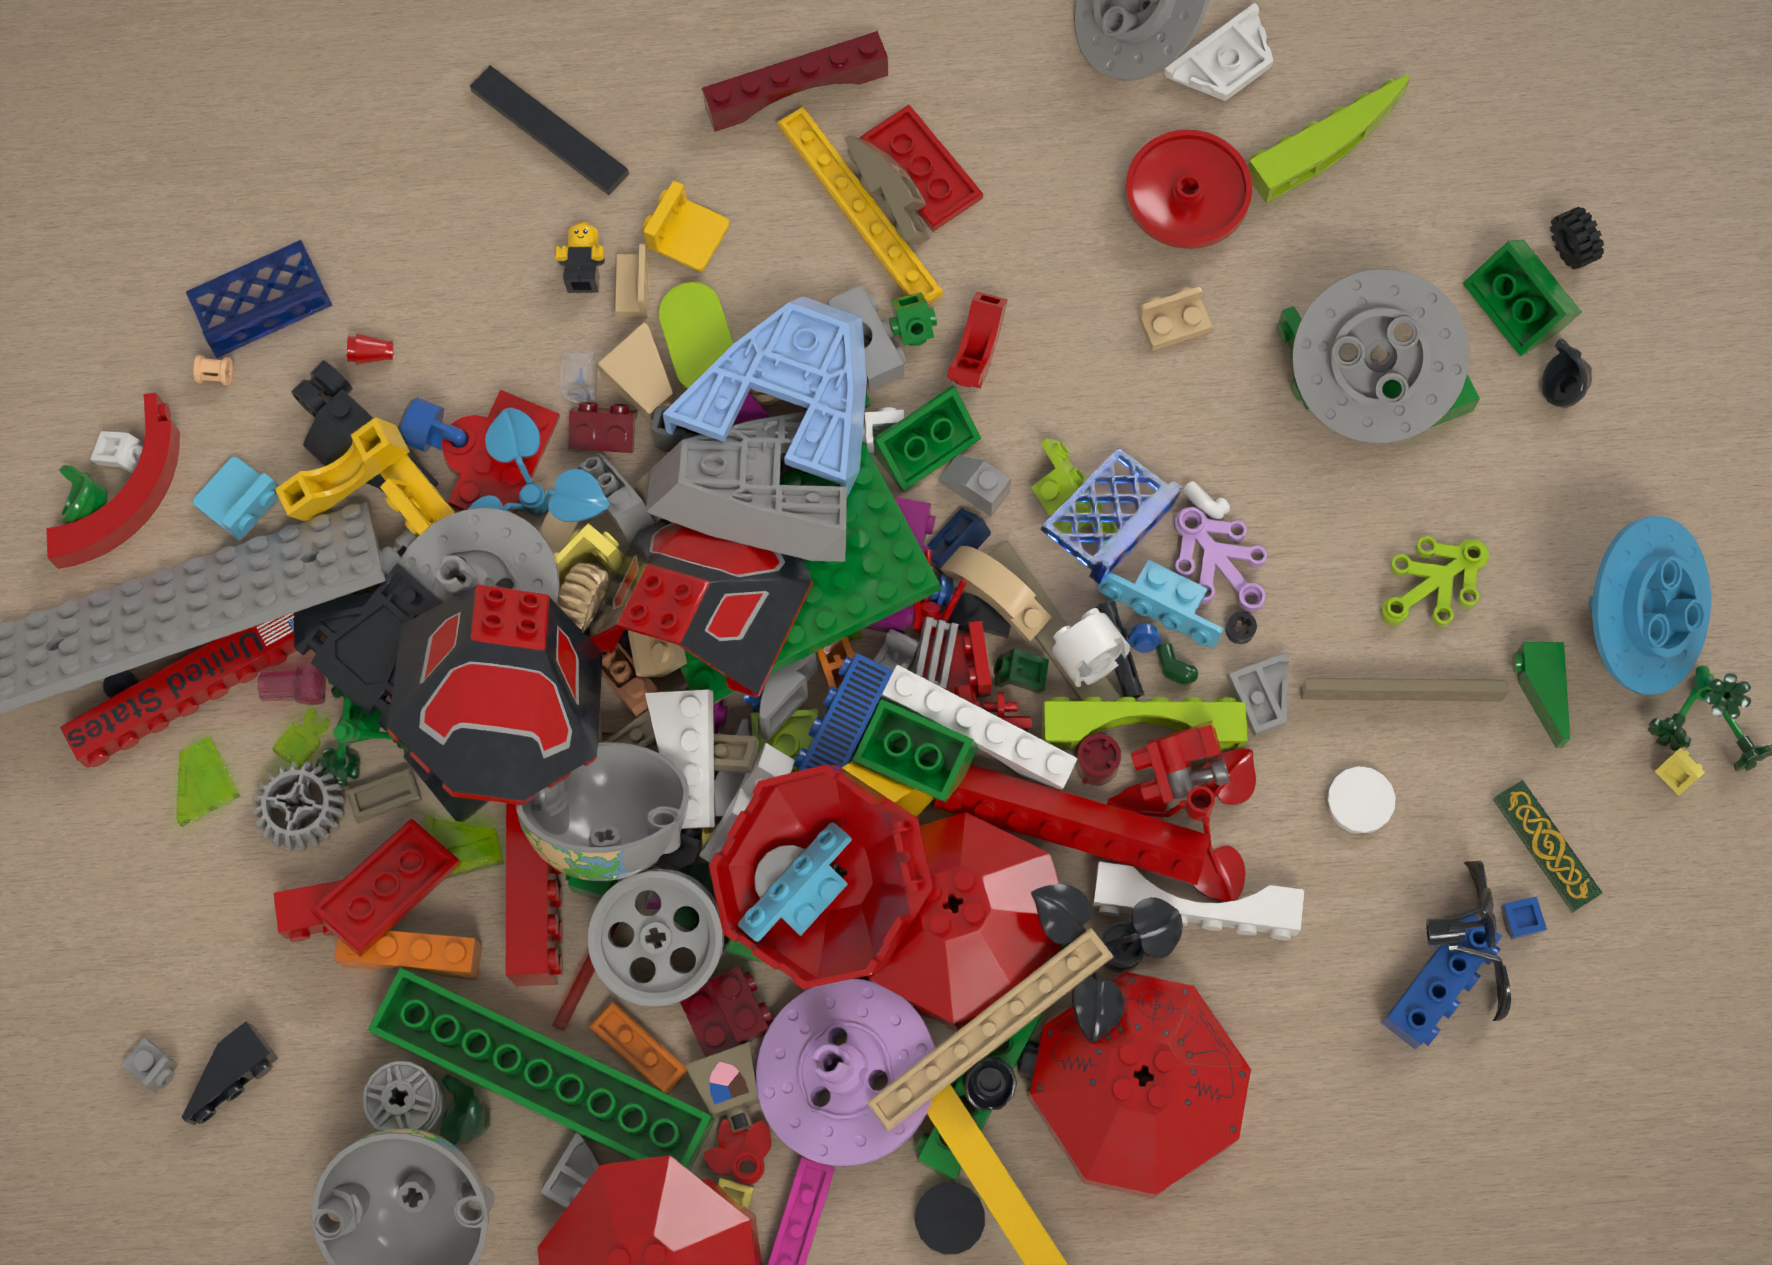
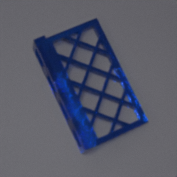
(266, 315)
(1127, 535)

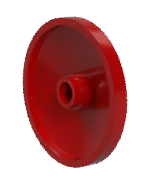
(1188, 189)

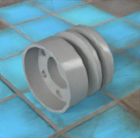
(424, 1099)

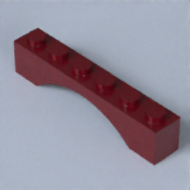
(843, 63)

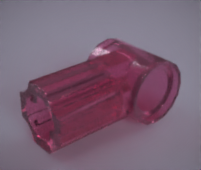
(303, 685)

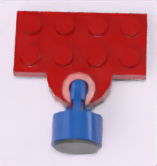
(466, 448)

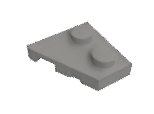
(1264, 691)
(570, 1172)

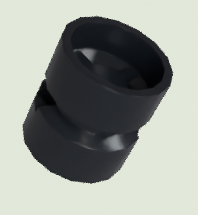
(324, 379)
(1126, 955)

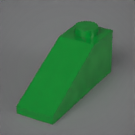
(1544, 682)

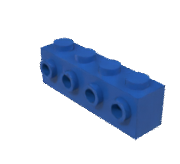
(1437, 987)

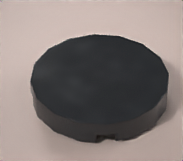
(950, 1218)

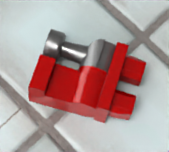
(1171, 762)

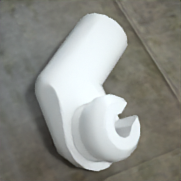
(1204, 502)

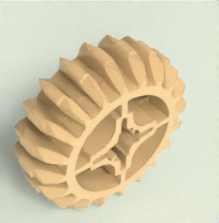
(583, 593)

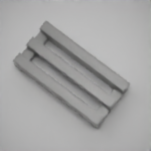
(940, 626)

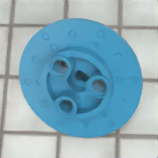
(1651, 605)

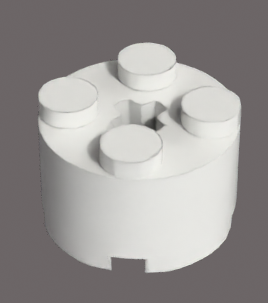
(1089, 648)

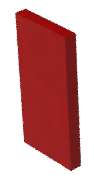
(928, 163)
(385, 887)

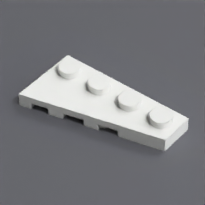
(686, 737)

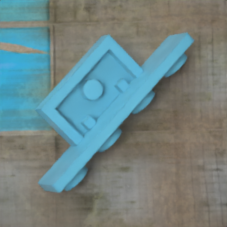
(1166, 599)
(803, 889)

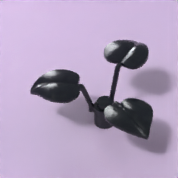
(1062, 915)
(1451, 931)

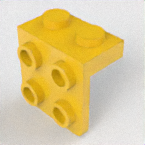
(684, 229)

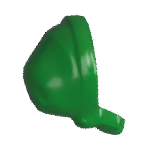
(85, 495)

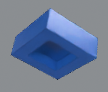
(1523, 917)

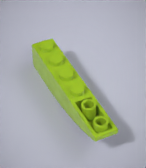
(1323, 142)

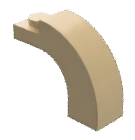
(998, 588)

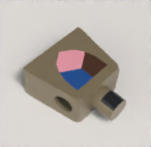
(727, 1084)

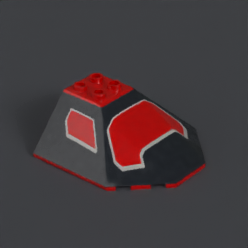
(708, 597)
(497, 694)

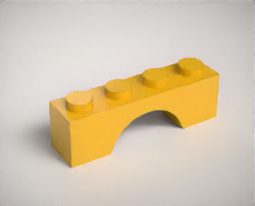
(317, 490)

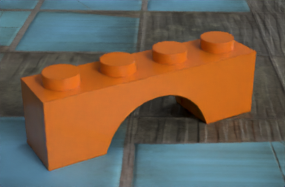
(416, 951)

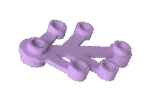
(1218, 555)

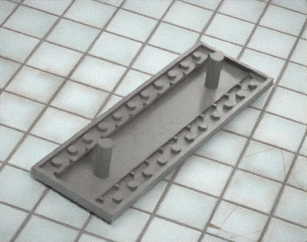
(188, 605)

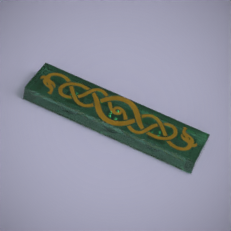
(1547, 846)

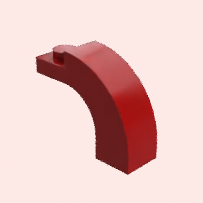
(978, 341)

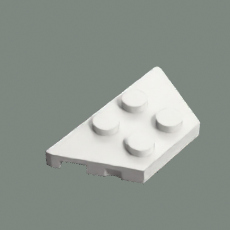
(1226, 58)

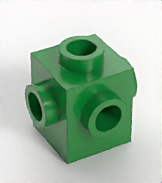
(912, 319)

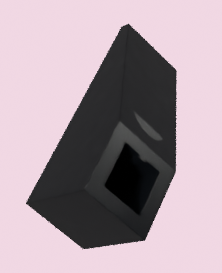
(231, 1066)

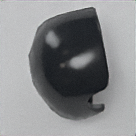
(989, 1084)

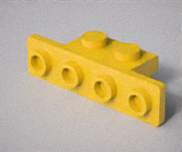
(413, 495)

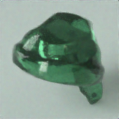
(466, 1116)

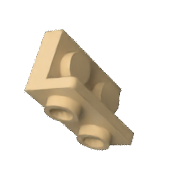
(1174, 318)
(655, 656)

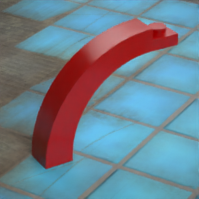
(133, 505)

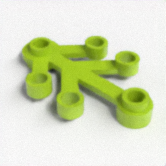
(1438, 577)

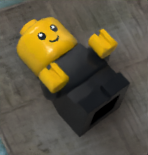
(581, 259)

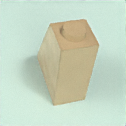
(638, 373)

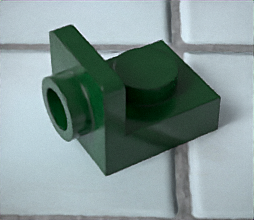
(1021, 670)

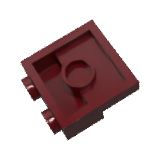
(726, 1012)

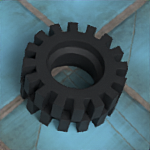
(1577, 238)

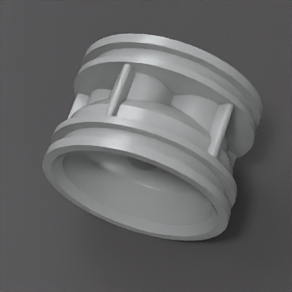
(614, 962)

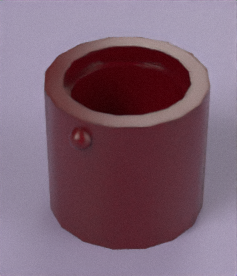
(1098, 759)

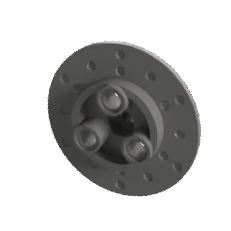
(1136, 36)
(1365, 313)
(483, 549)

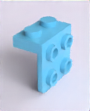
(237, 497)

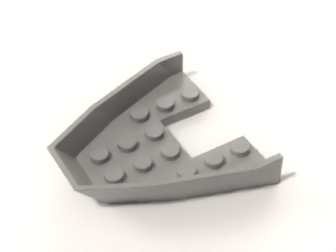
(738, 497)

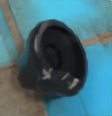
(1566, 376)

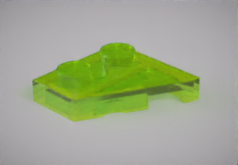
(202, 782)

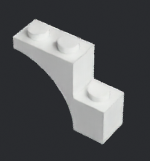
(767, 764)

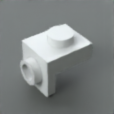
(879, 422)

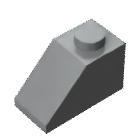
(977, 483)

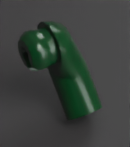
(1175, 669)

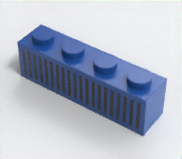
(846, 715)

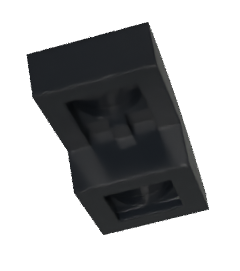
(973, 609)

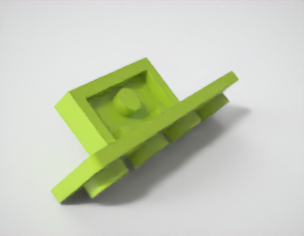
(1061, 484)

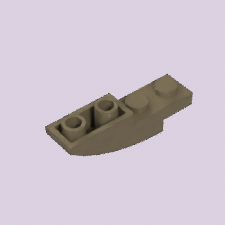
(887, 178)

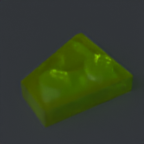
(473, 846)

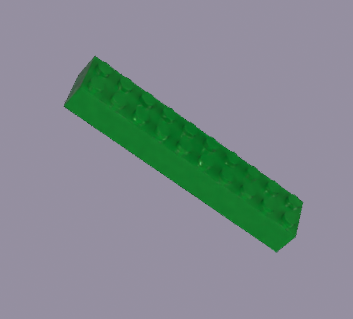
(538, 1072)

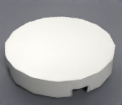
(1361, 800)

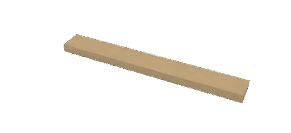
(990, 1029)

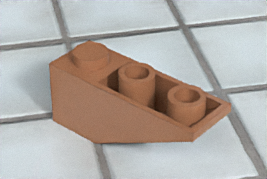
(621, 677)

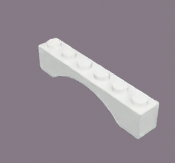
(1016, 748)
(1271, 910)

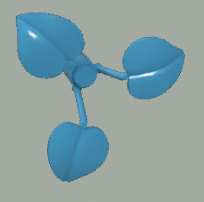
(576, 491)

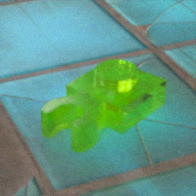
(299, 742)

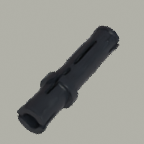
(1126, 669)

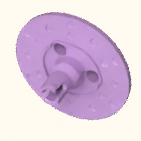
(798, 1062)

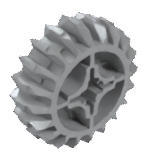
(296, 819)

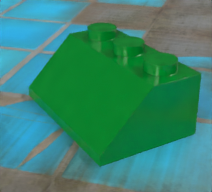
(1521, 296)
(915, 751)

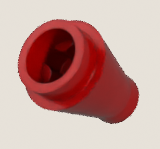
(367, 349)

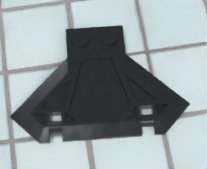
(363, 637)

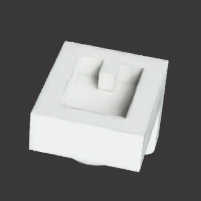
(117, 450)

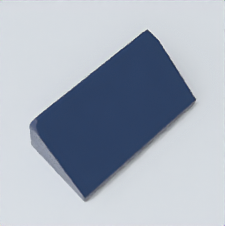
(961, 530)

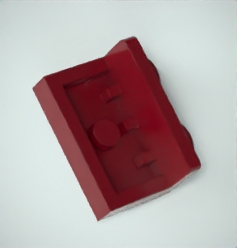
(602, 428)

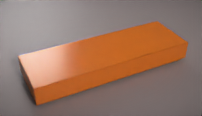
(638, 1048)

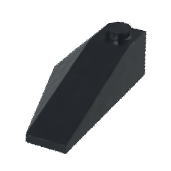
(332, 430)

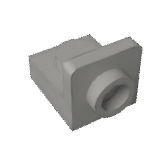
(150, 1065)

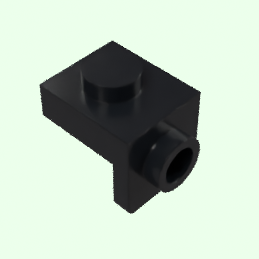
(685, 854)

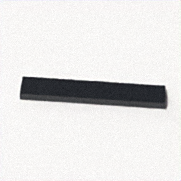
(549, 130)

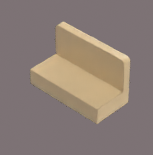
(632, 284)

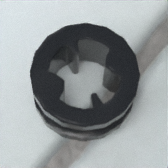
(1236, 637)

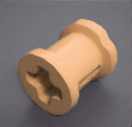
(213, 370)

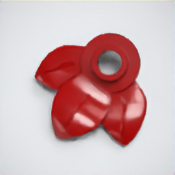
(738, 1148)

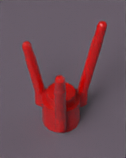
(930, 609)

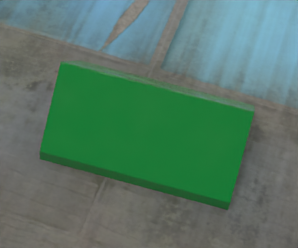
(926, 439)

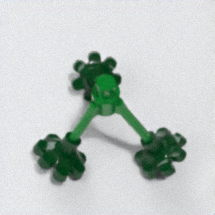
(1726, 699)
(339, 762)

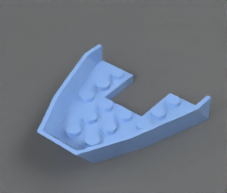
(800, 356)

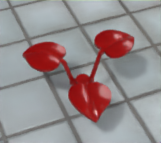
(1224, 868)

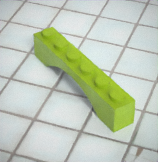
(1070, 722)

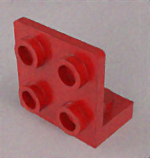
(968, 661)

